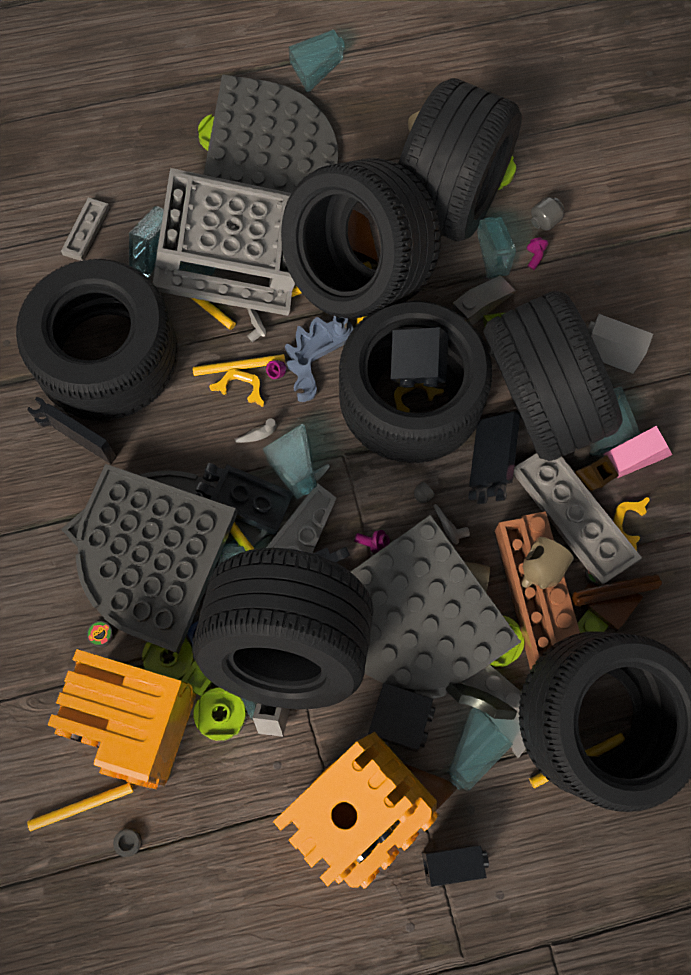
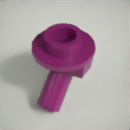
(537, 247)
(376, 543)

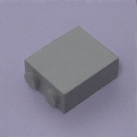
(619, 343)

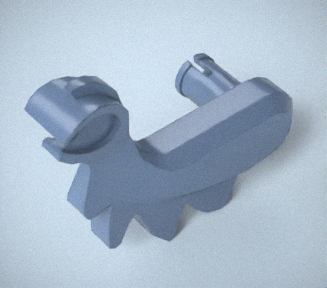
(310, 346)

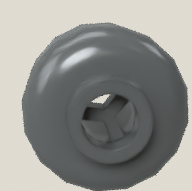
(547, 213)

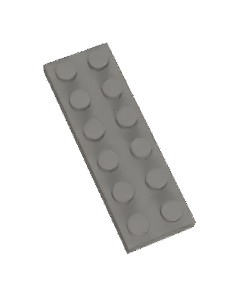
(577, 517)

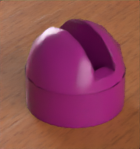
(276, 373)

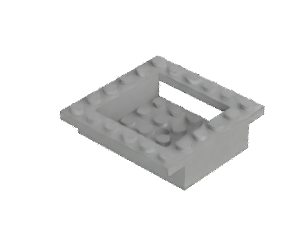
(197, 233)

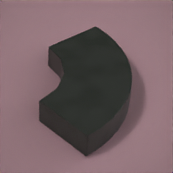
(481, 700)

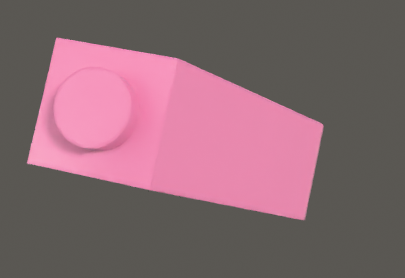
(639, 452)

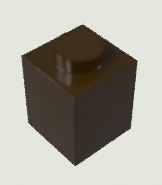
(597, 473)

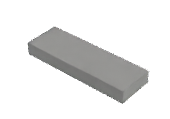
(85, 229)

